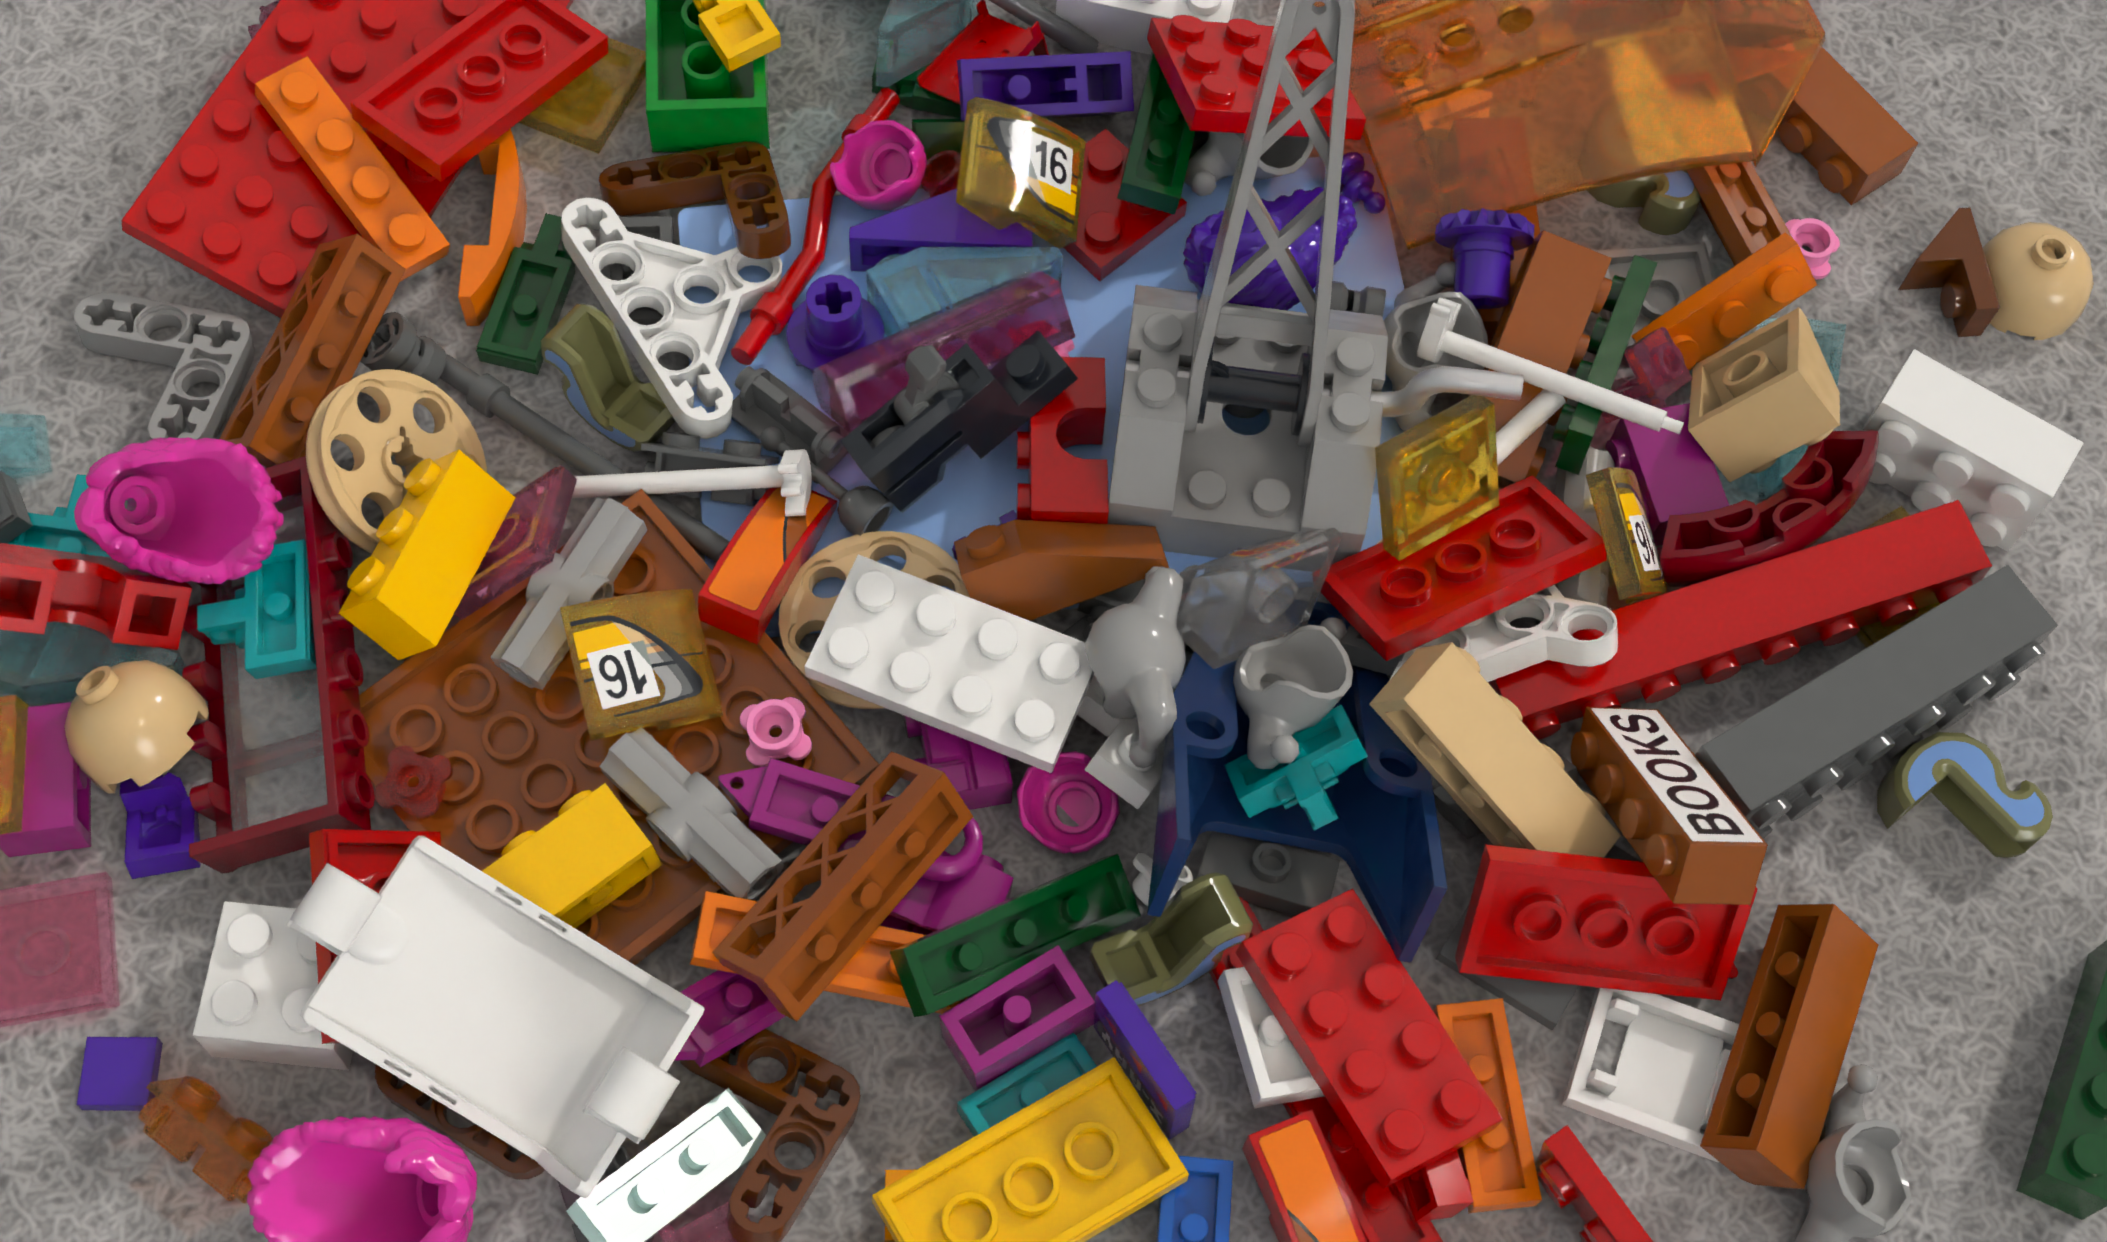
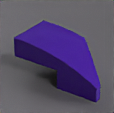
(158, 827)

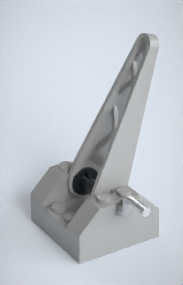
(1309, 370)

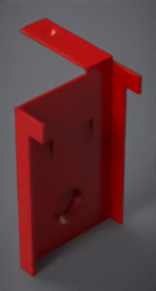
(981, 38)

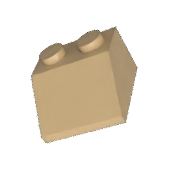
(1763, 397)

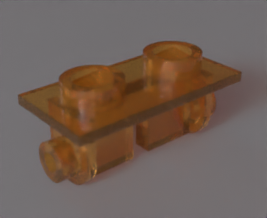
(189, 1115)

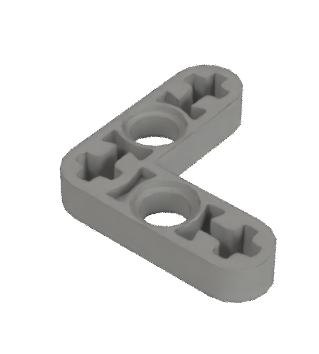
(190, 353)

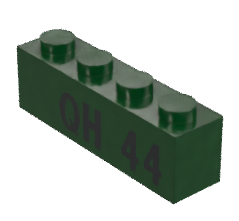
(2070, 1138)

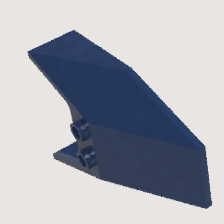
(1382, 803)

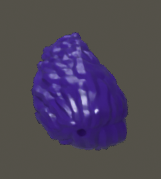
(1270, 286)

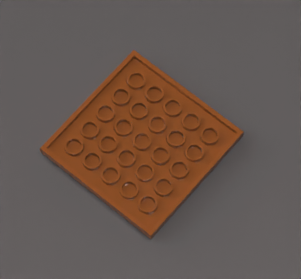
(530, 749)

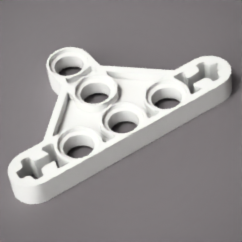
(659, 282)
(1507, 649)

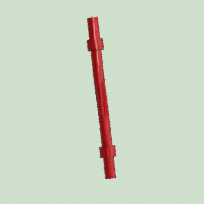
(775, 307)

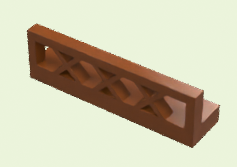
(1738, 207)
(313, 347)
(856, 885)

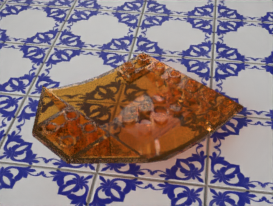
(1569, 101)

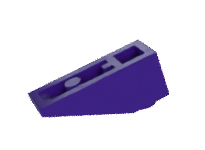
(1051, 83)
(928, 224)

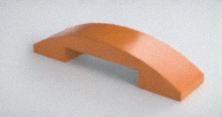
(486, 264)

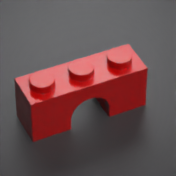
(1059, 483)
(91, 593)

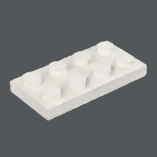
(952, 663)

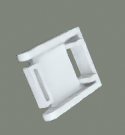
(1663, 1072)

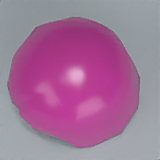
(880, 166)
(1078, 794)

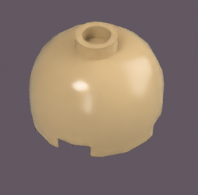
(2038, 279)
(131, 722)

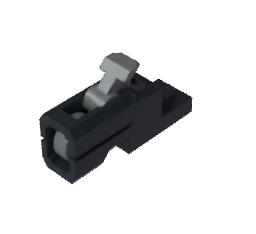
(951, 407)

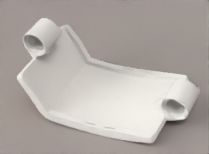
(496, 1009)

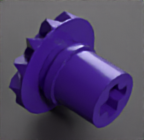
(1483, 252)
(832, 322)

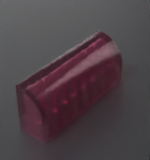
(990, 324)

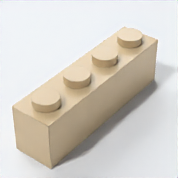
(1489, 757)

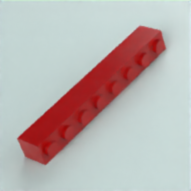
(1759, 615)

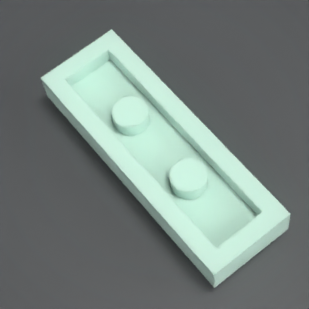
(670, 1174)

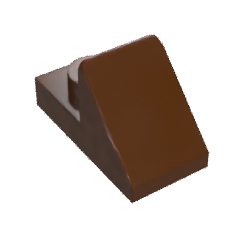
(1959, 267)

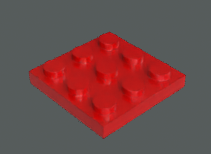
(1219, 67)

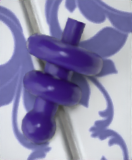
(1358, 183)

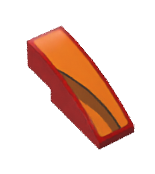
(761, 564)
(1301, 1183)

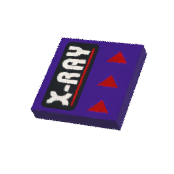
(1144, 1059)

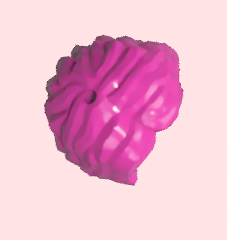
(191, 509)
(362, 1184)

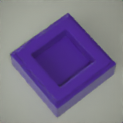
(118, 1073)

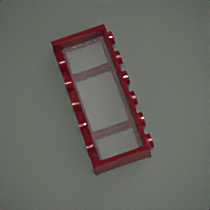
(291, 742)

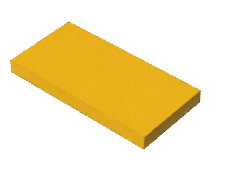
(1042, 1173)

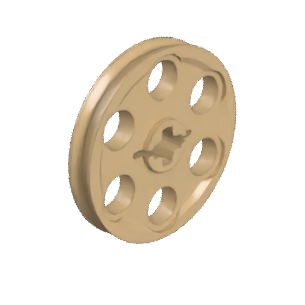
(373, 444)
(804, 612)

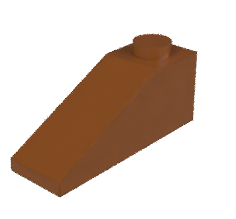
(1053, 565)

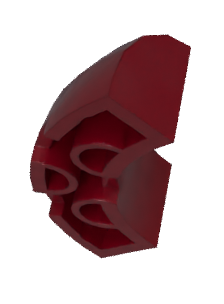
(1796, 517)

